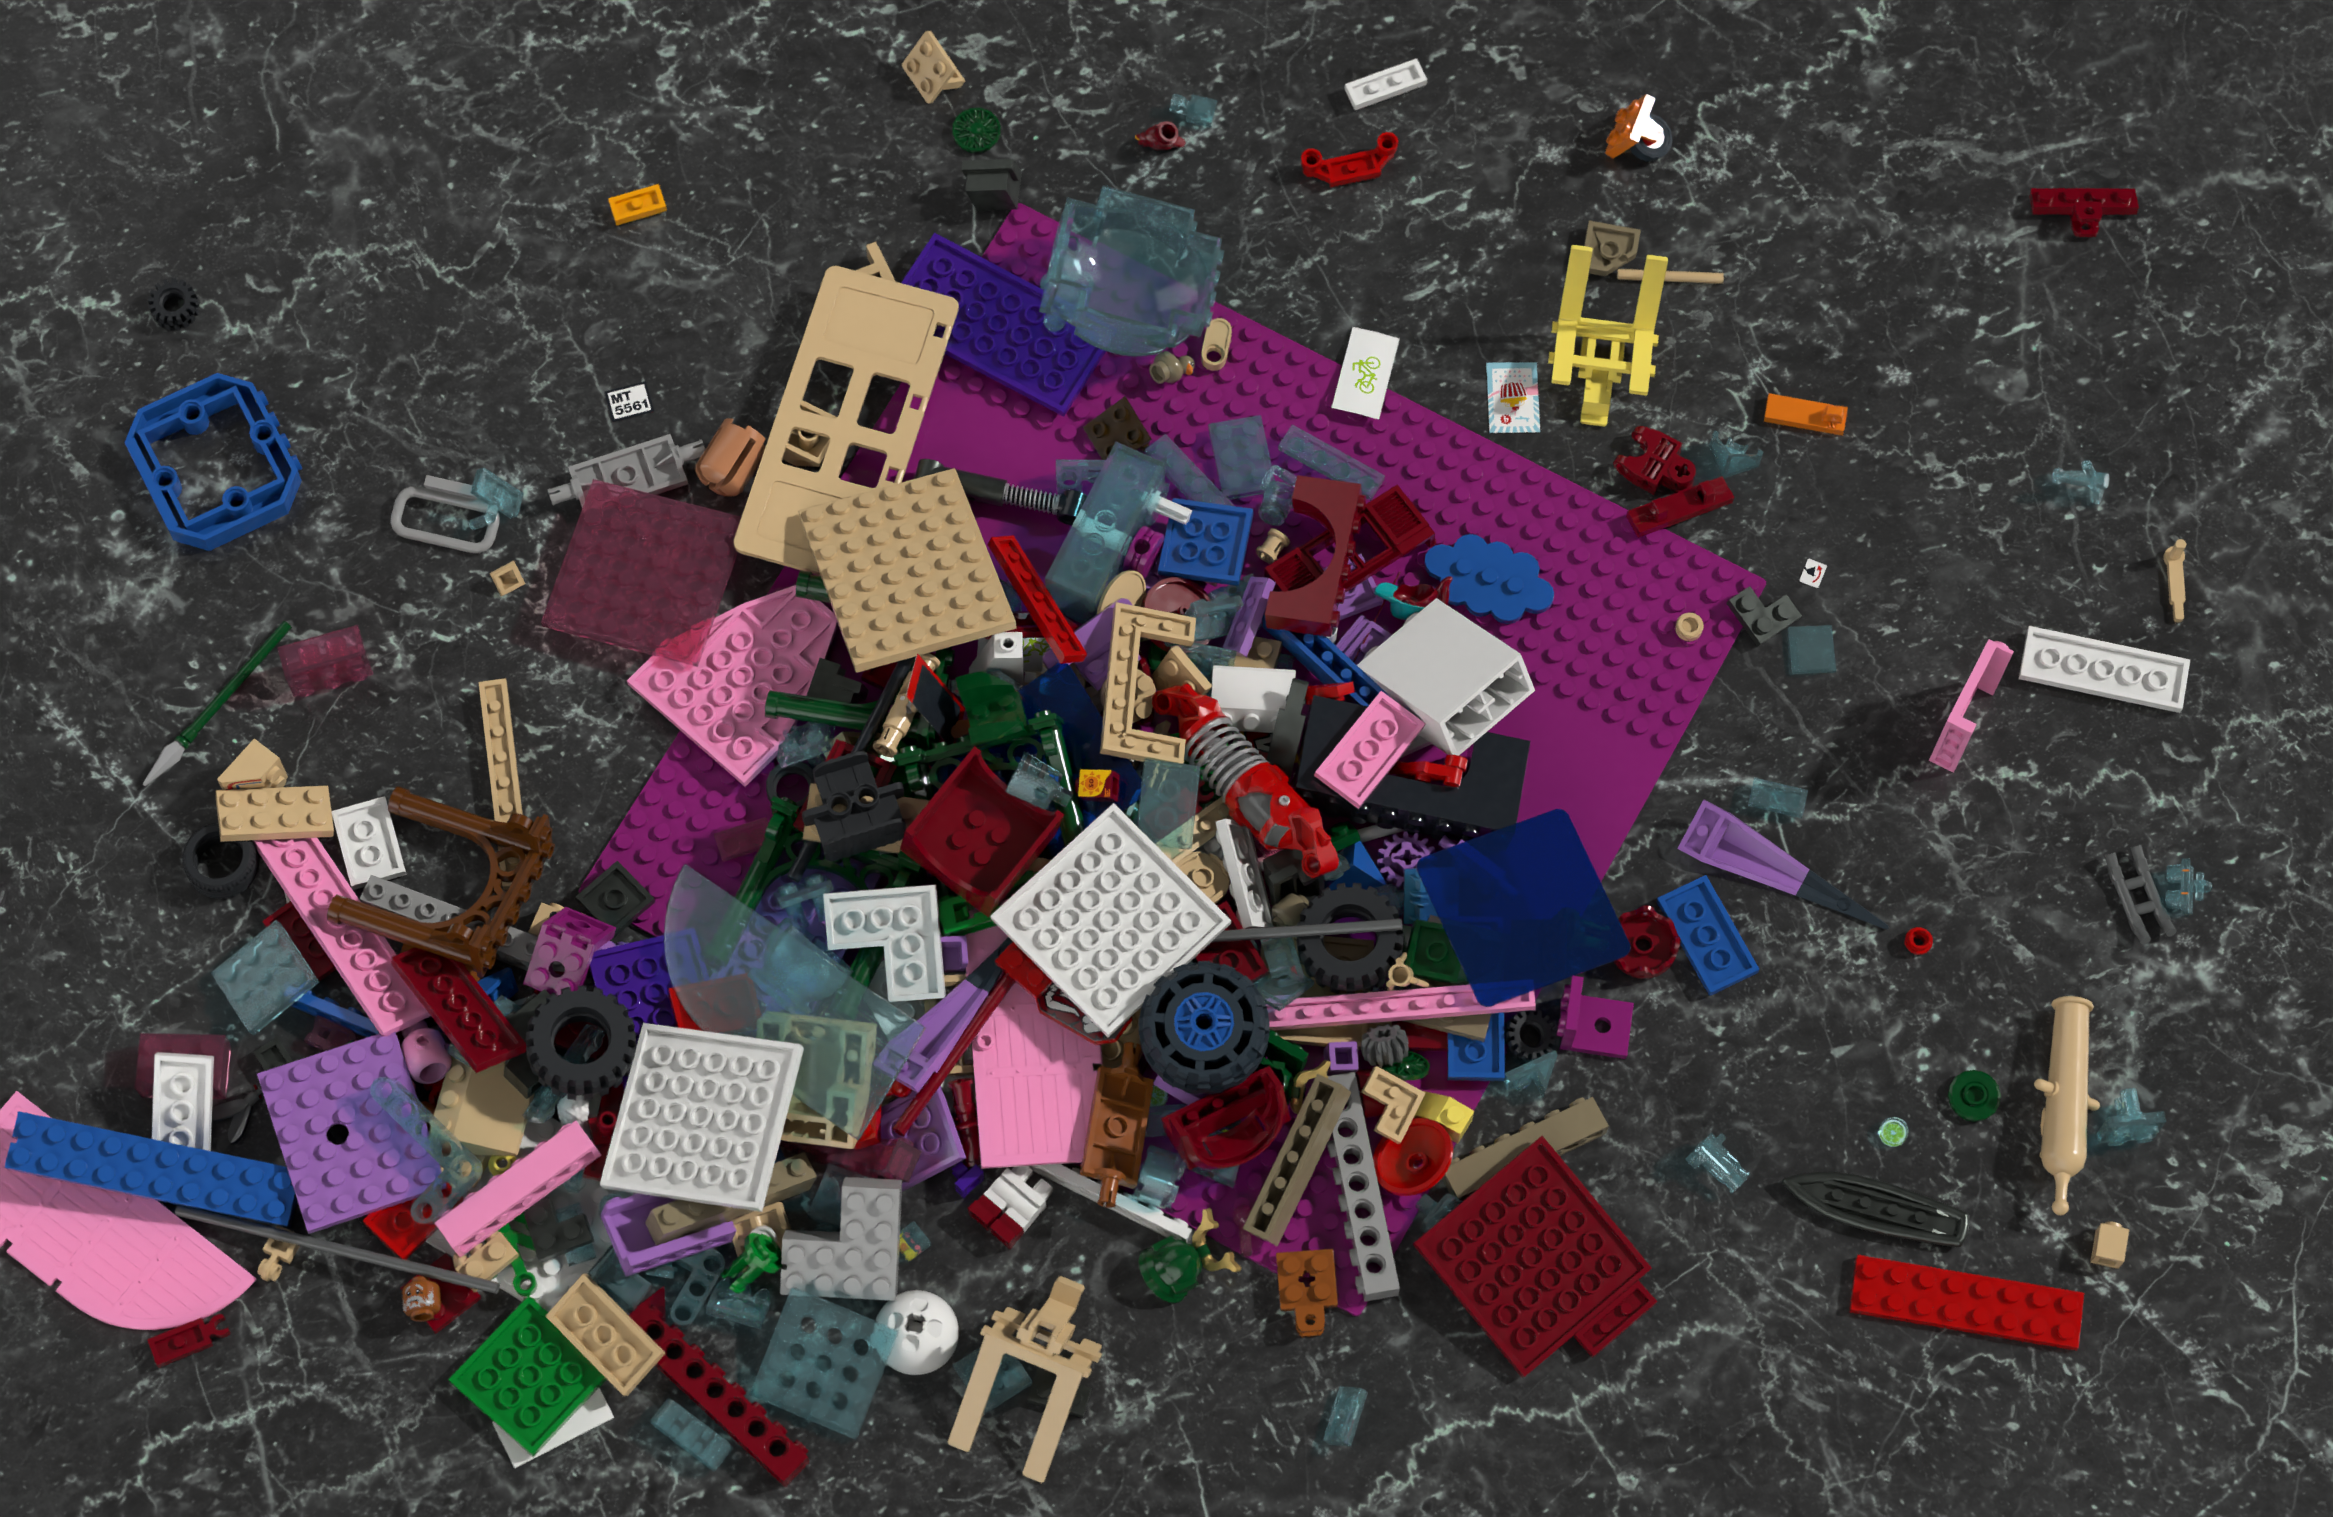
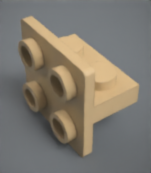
(931, 68)

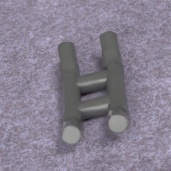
(2143, 879)

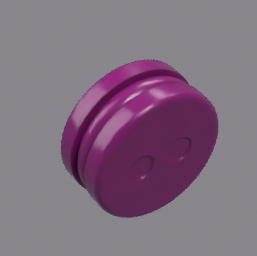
(1143, 551)

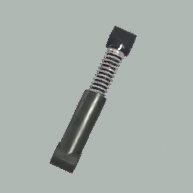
(997, 491)

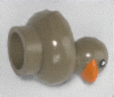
(1169, 368)

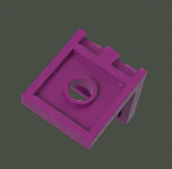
(571, 940)
(1581, 1014)

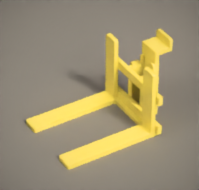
(1602, 372)

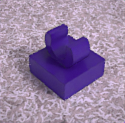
(967, 1179)

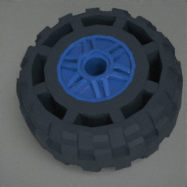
(1208, 1058)

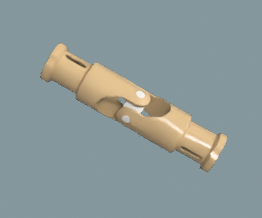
(900, 715)

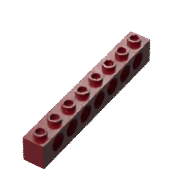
(782, 1468)

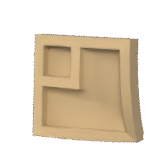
(771, 1216)

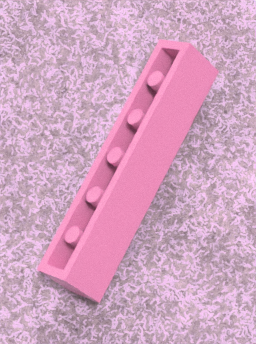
(517, 1188)

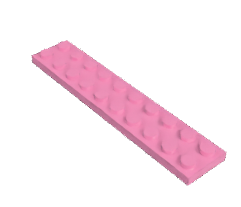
(358, 955)

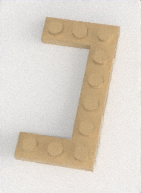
(1117, 735)

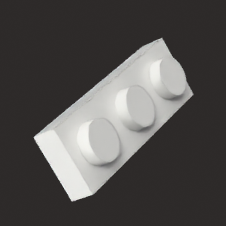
(1385, 84)

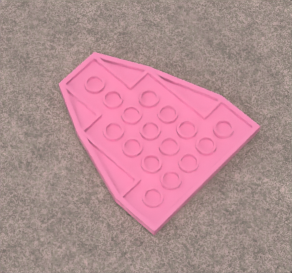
(748, 652)

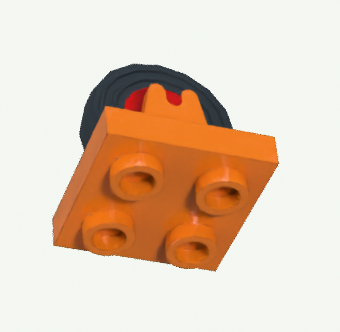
(1640, 131)

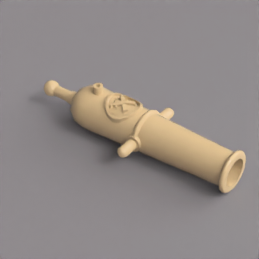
(2066, 1096)

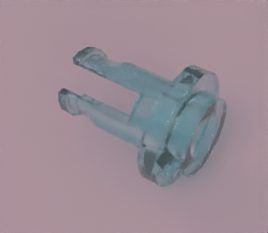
(1718, 1161)

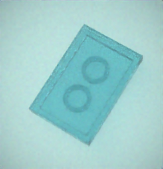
(1168, 803)

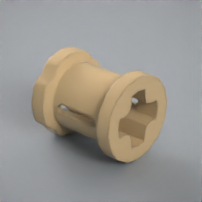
(1272, 546)

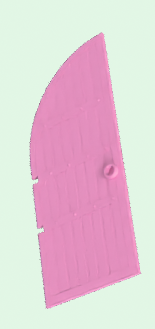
(1028, 1077)
(111, 1250)

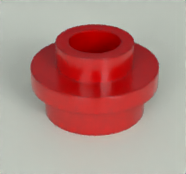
(1922, 934)

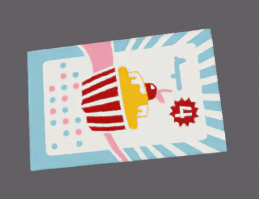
(1513, 397)

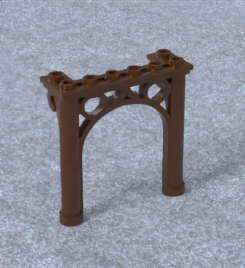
(451, 937)

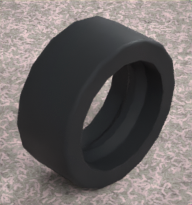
(777, 773)

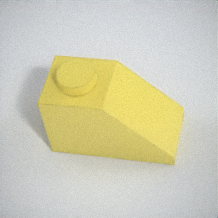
(1447, 1112)

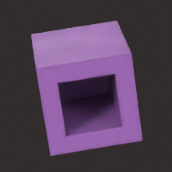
(1342, 1057)

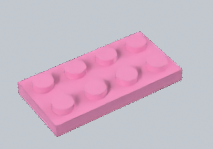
(1369, 749)

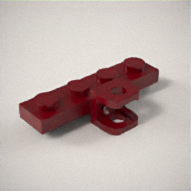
(2084, 204)

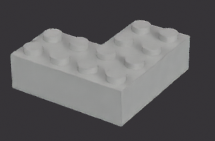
(859, 1258)

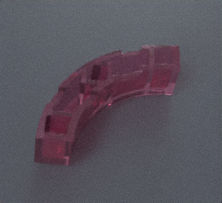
(891, 1158)

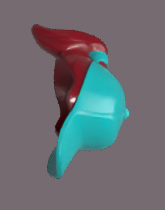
(1411, 599)

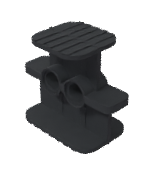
(860, 825)

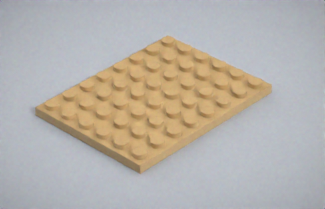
(906, 570)

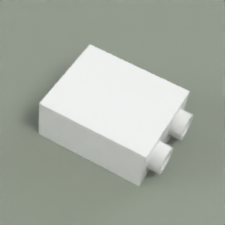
(1449, 675)

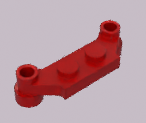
(1350, 167)
(1426, 772)

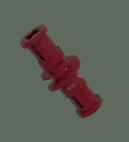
(967, 1121)

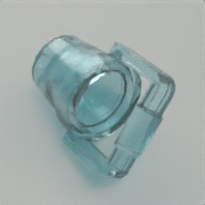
(1276, 496)

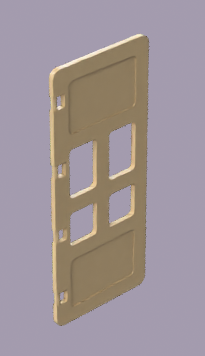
(875, 331)

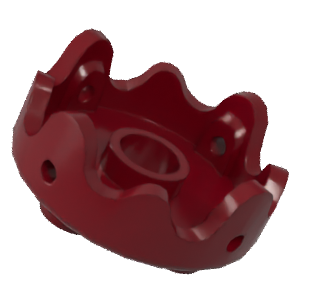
(1662, 935)

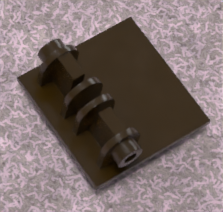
(1118, 425)

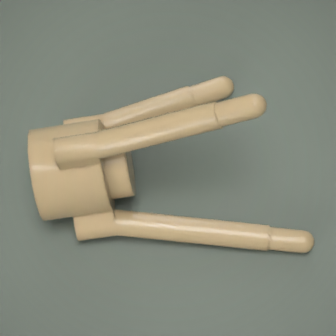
(1403, 975)

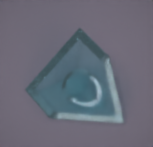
(1732, 457)

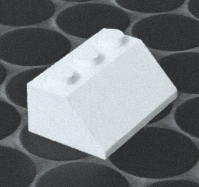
(1251, 695)

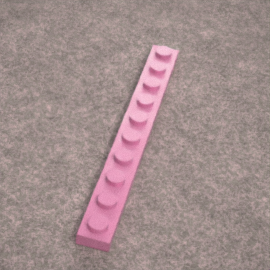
(1388, 1007)

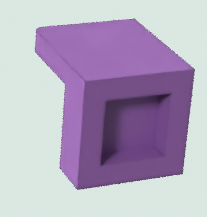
(954, 953)

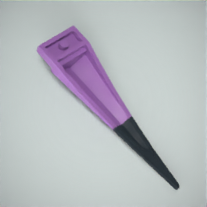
(1734, 846)
(948, 1022)

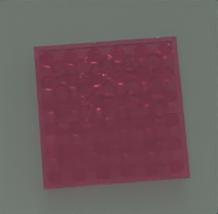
(644, 573)

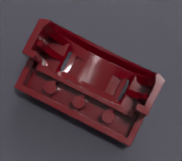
(1256, 1096)

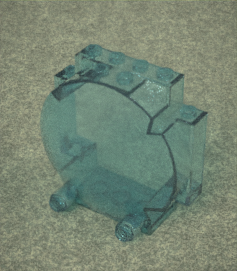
(1130, 274)

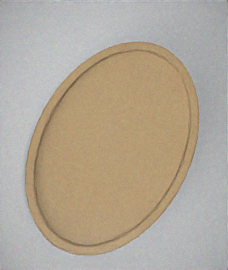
(1125, 585)

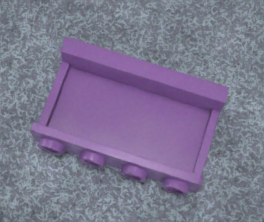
(634, 1244)

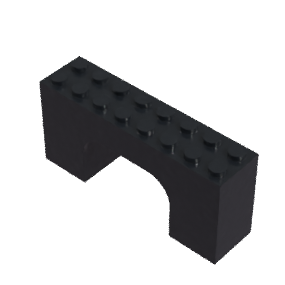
(1482, 803)

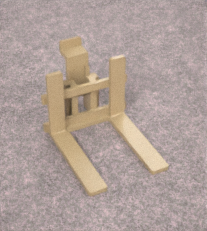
(999, 1340)

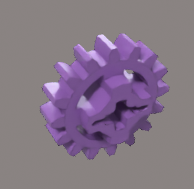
(1395, 862)

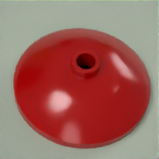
(1398, 1164)

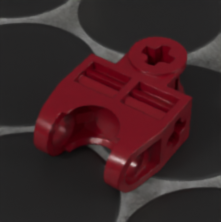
(1658, 464)

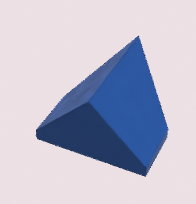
(1361, 869)

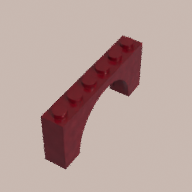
(1315, 606)

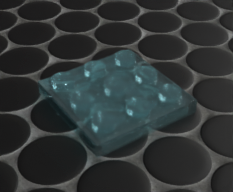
(265, 977)

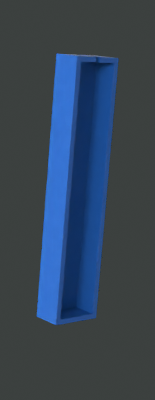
(152, 1169)

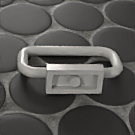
(449, 493)

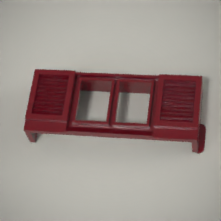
(1392, 520)

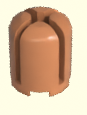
(730, 458)

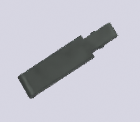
(1288, 729)

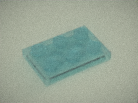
(1240, 455)

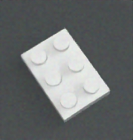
(368, 842)

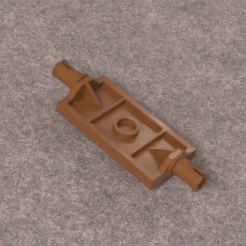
(1117, 1125)

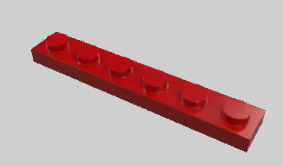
(1037, 599)

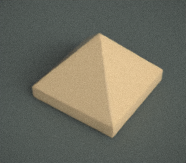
(507, 578)

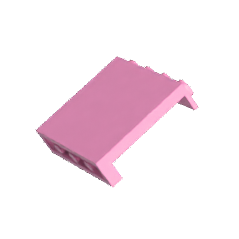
(1957, 729)

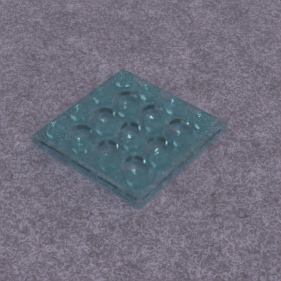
(779, 1359)

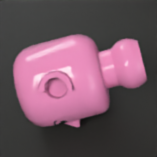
(425, 1053)

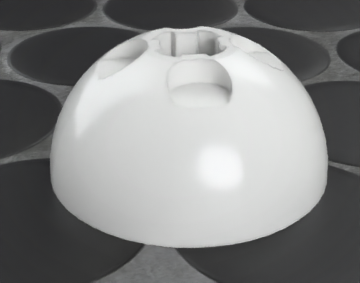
(926, 1343)

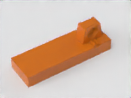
(1805, 414)

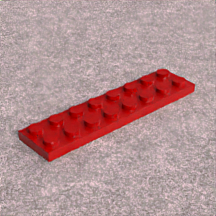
(1967, 1302)

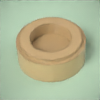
(1689, 626)

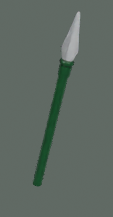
(172, 753)

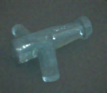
(2085, 478)

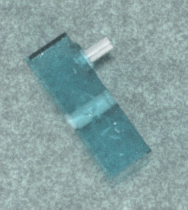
(1121, 501)

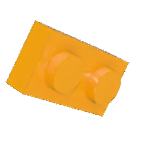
(637, 204)

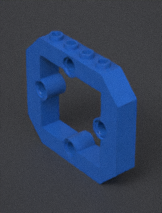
(224, 521)

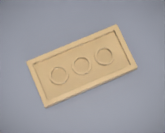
(274, 813)
(605, 1334)

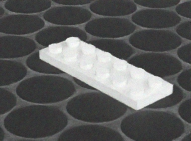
(2104, 669)

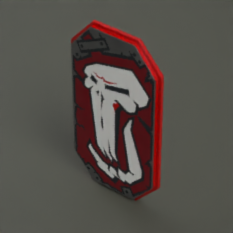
(1063, 1011)

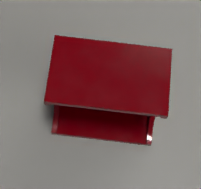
(978, 835)

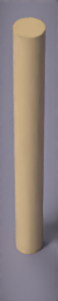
(1674, 276)

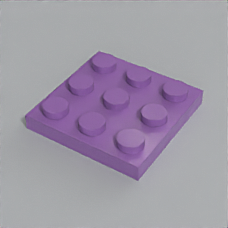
(931, 1133)

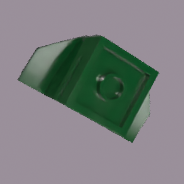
(992, 709)
(1431, 953)

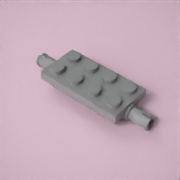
(645, 467)

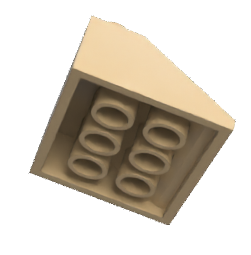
(482, 1110)

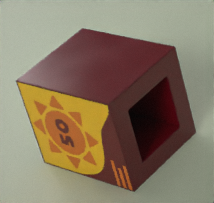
(1097, 785)

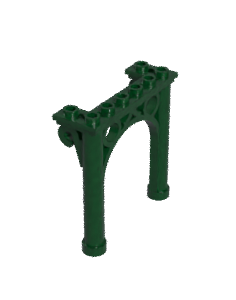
(847, 714)
(1053, 747)
(779, 837)

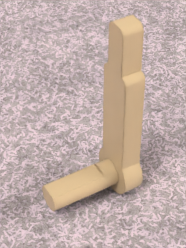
(2174, 560)

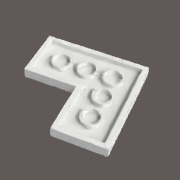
(901, 921)

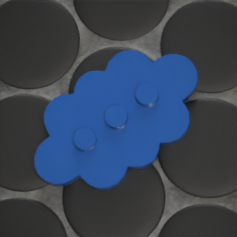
(1490, 578)

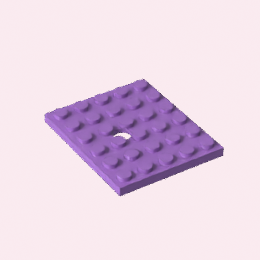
(378, 1160)

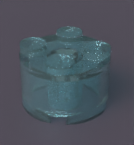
(1158, 1177)

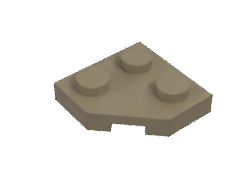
(1611, 246)

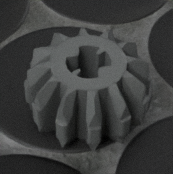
(1384, 1045)

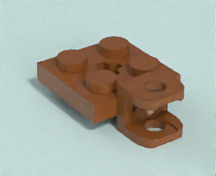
(1307, 1301)

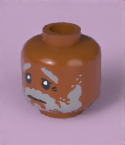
(421, 1299)

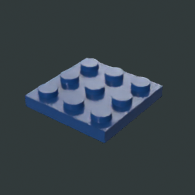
(1208, 545)

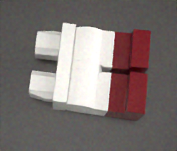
(1011, 1205)

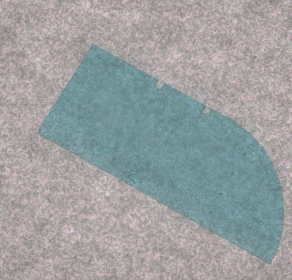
(761, 983)

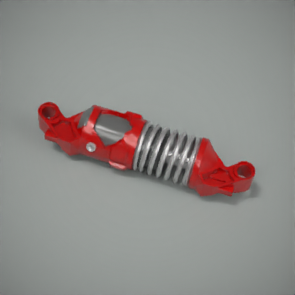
(1249, 784)

